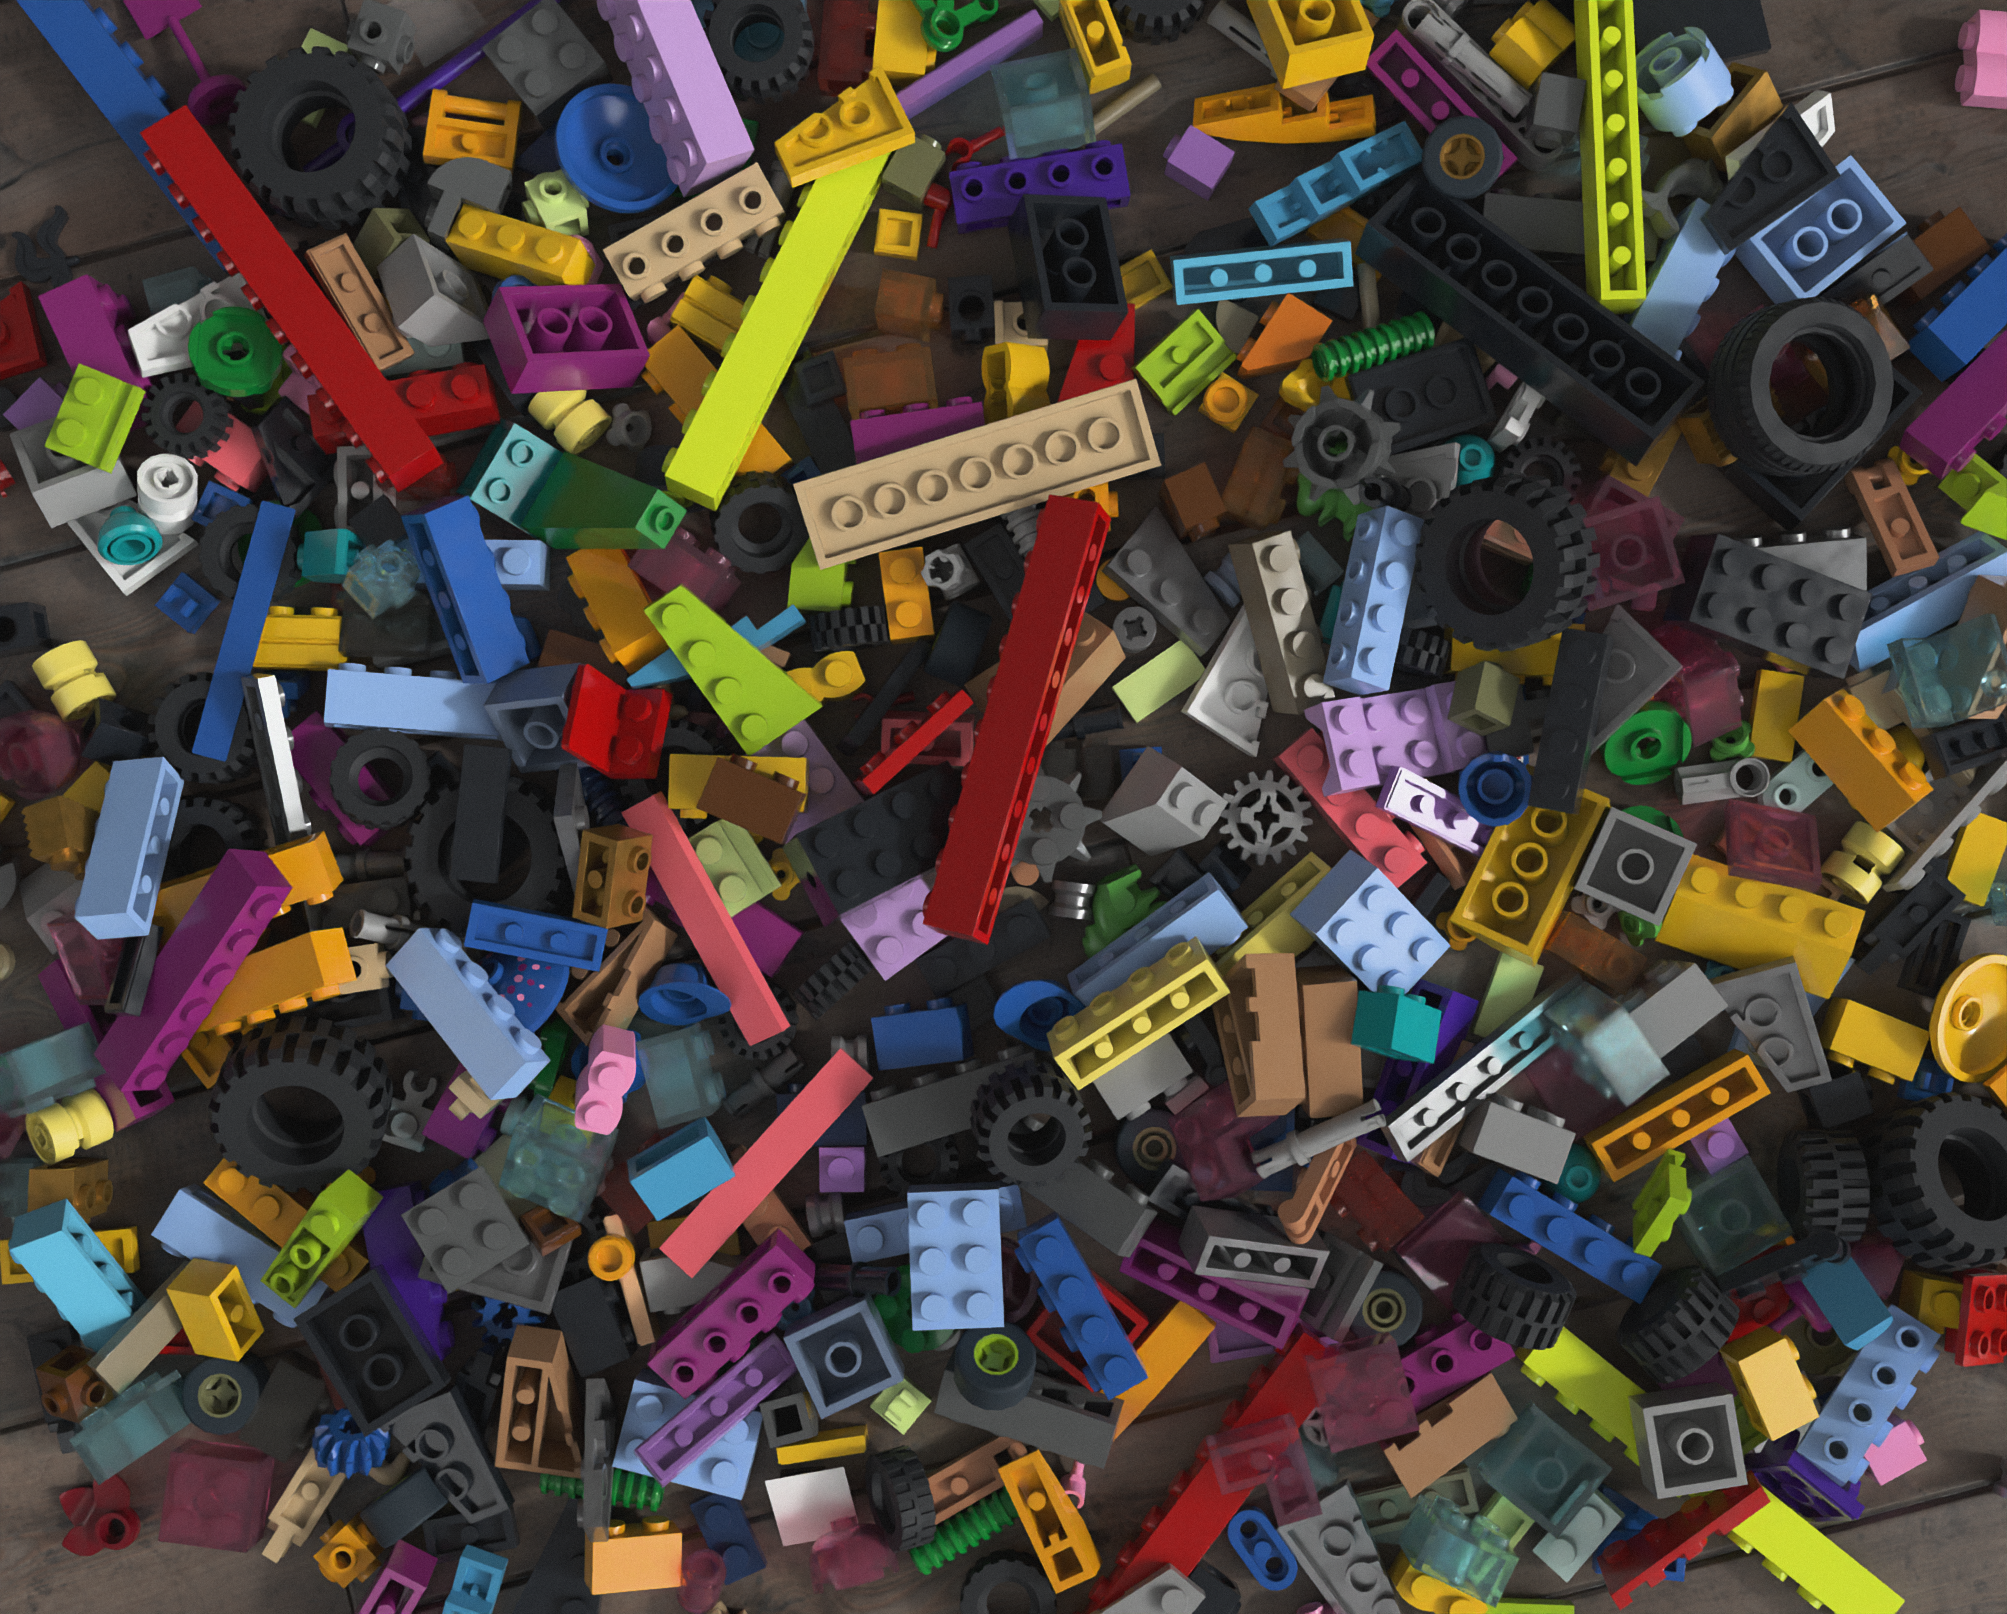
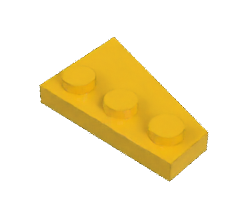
(851, 131)

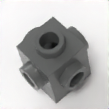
(381, 37)

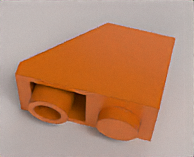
(1286, 340)

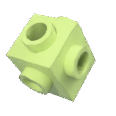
(555, 204)

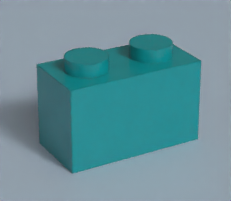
(1396, 1025)

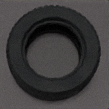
(1856, 376)

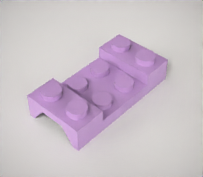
(1392, 730)

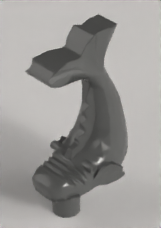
(1693, 180)

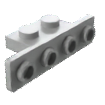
(1928, 825)

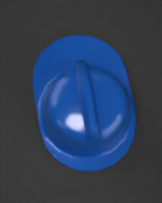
(682, 995)
(1033, 1010)

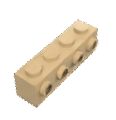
(695, 233)

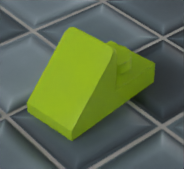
(1982, 494)

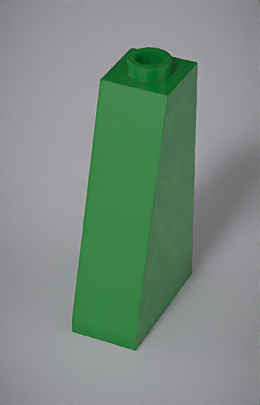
(600, 509)

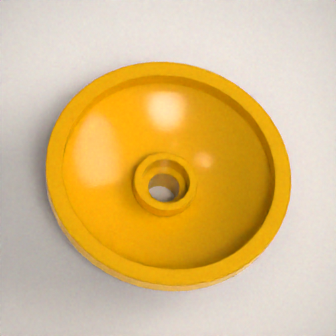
(1971, 1019)

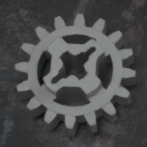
(1283, 819)

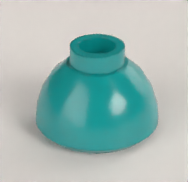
(1475, 458)
(128, 537)
(1579, 1176)

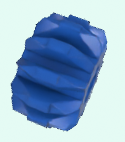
(502, 1326)
(344, 1448)

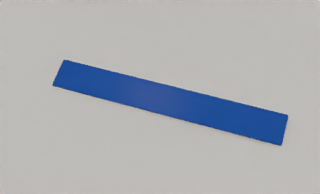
(243, 630)

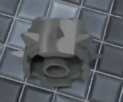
(1316, 439)
(1068, 823)

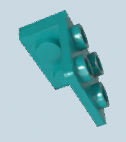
(510, 472)

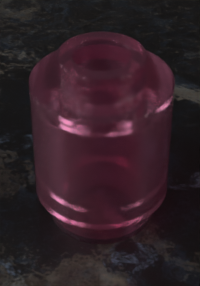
(701, 1581)

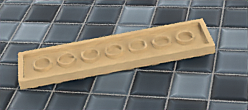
(977, 474)

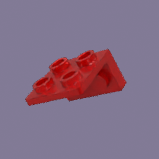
(615, 727)
(1982, 1318)

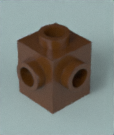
(71, 1386)

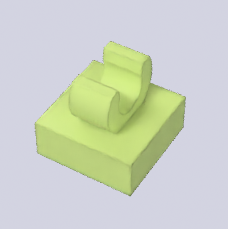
(901, 1404)

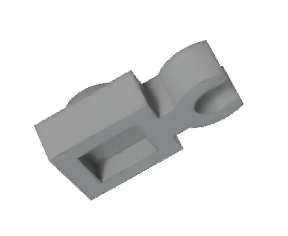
(410, 1114)

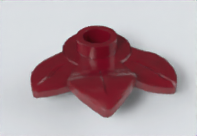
(93, 1514)

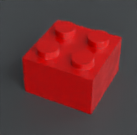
(1045, 1333)

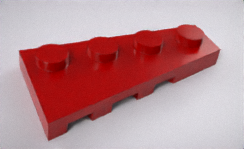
(1680, 1535)

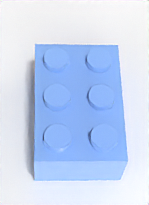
(1820, 237)
(1369, 926)
(955, 1256)
(719, 1470)

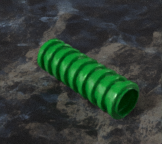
(1373, 346)
(626, 1488)
(965, 1530)

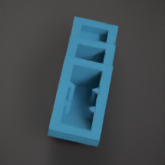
(1337, 183)
(668, 668)
(476, 1582)

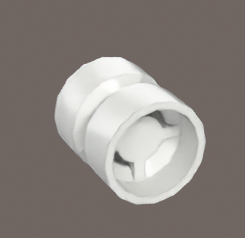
(167, 492)

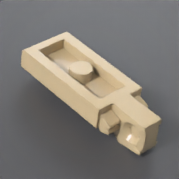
(301, 1506)

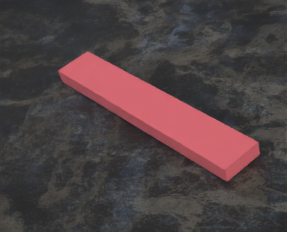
(707, 921)
(766, 1162)

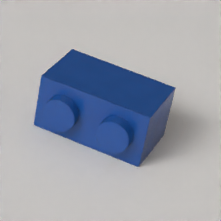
(922, 1035)

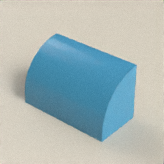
(680, 1168)
(1848, 1302)

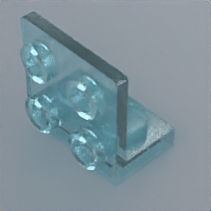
(1952, 672)

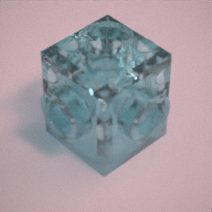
(382, 578)

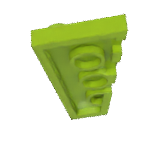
(735, 677)

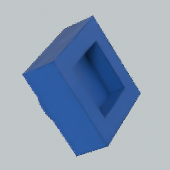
(215, 500)

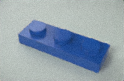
(535, 935)

